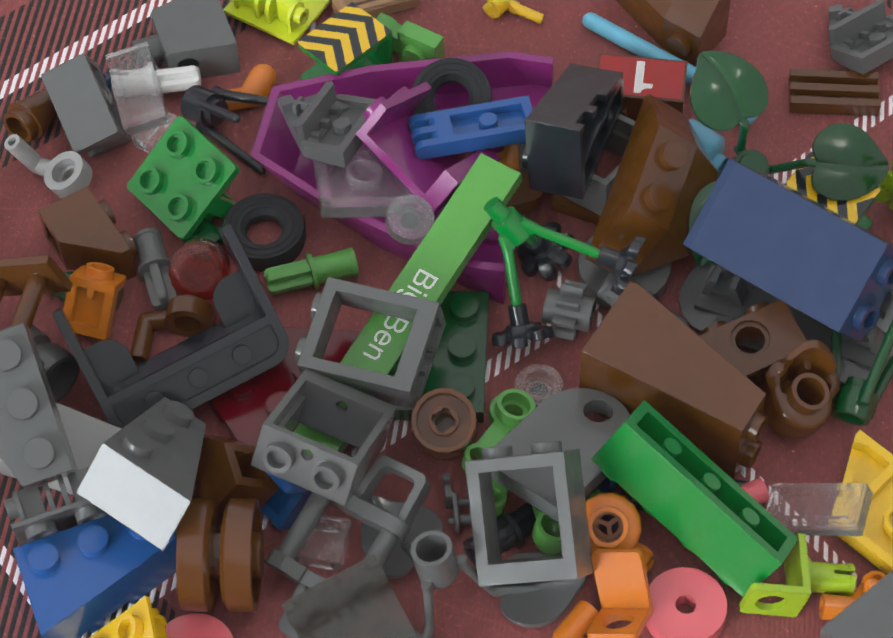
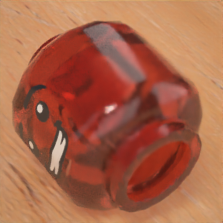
(198, 267)

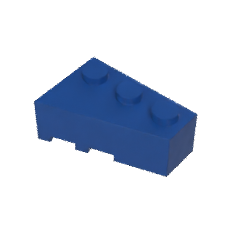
(89, 574)

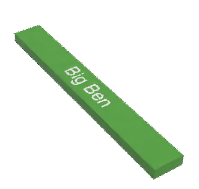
(429, 272)

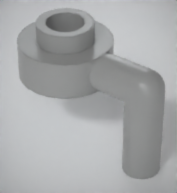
(62, 174)

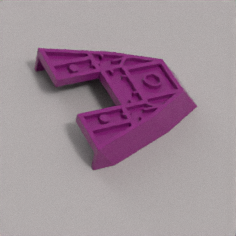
(509, 76)

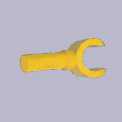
(496, 8)

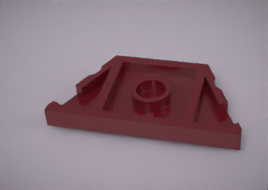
(252, 402)

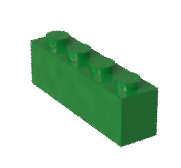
(694, 499)

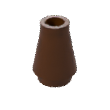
(30, 116)

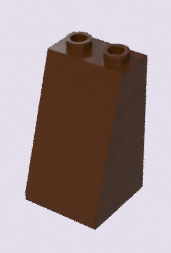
(656, 358)

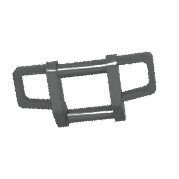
(391, 528)

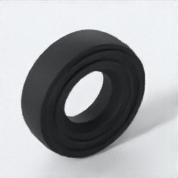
(453, 71)
(268, 208)

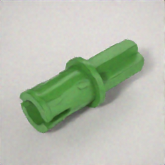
(311, 271)

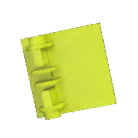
(279, 18)

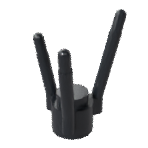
(210, 109)

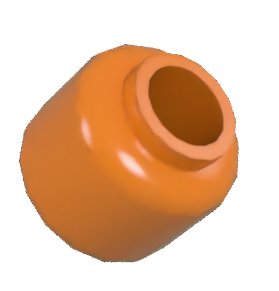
(623, 511)

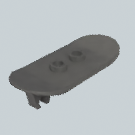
(720, 295)

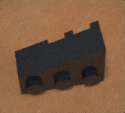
(572, 129)

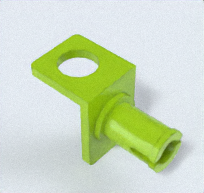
(801, 579)

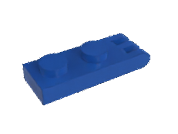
(470, 127)

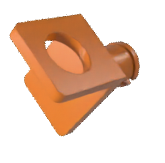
(622, 591)

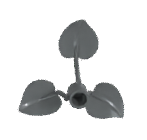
(438, 566)

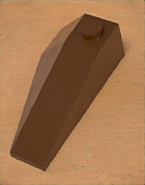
(682, 25)

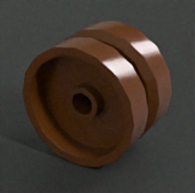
(220, 556)

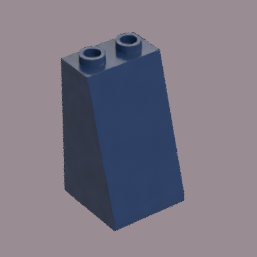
(794, 249)

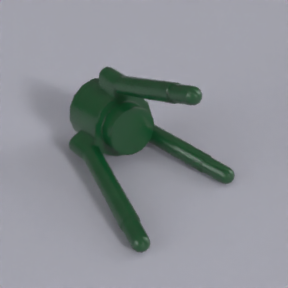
(859, 396)

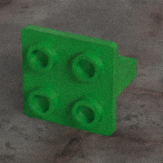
(185, 179)

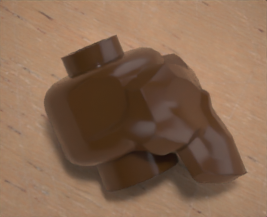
(801, 390)

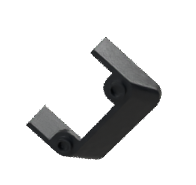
(198, 368)

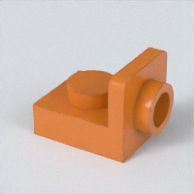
(93, 299)

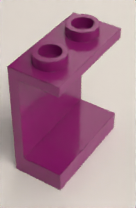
(390, 139)

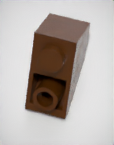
(85, 232)
(227, 473)

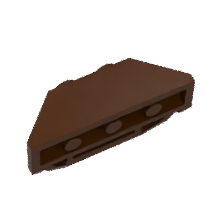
(655, 187)

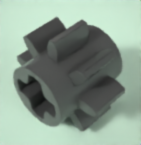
(569, 309)

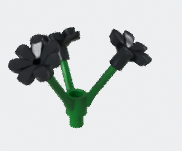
(541, 253)

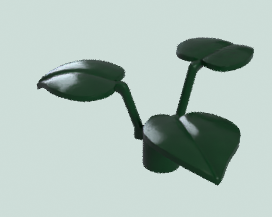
(732, 89)

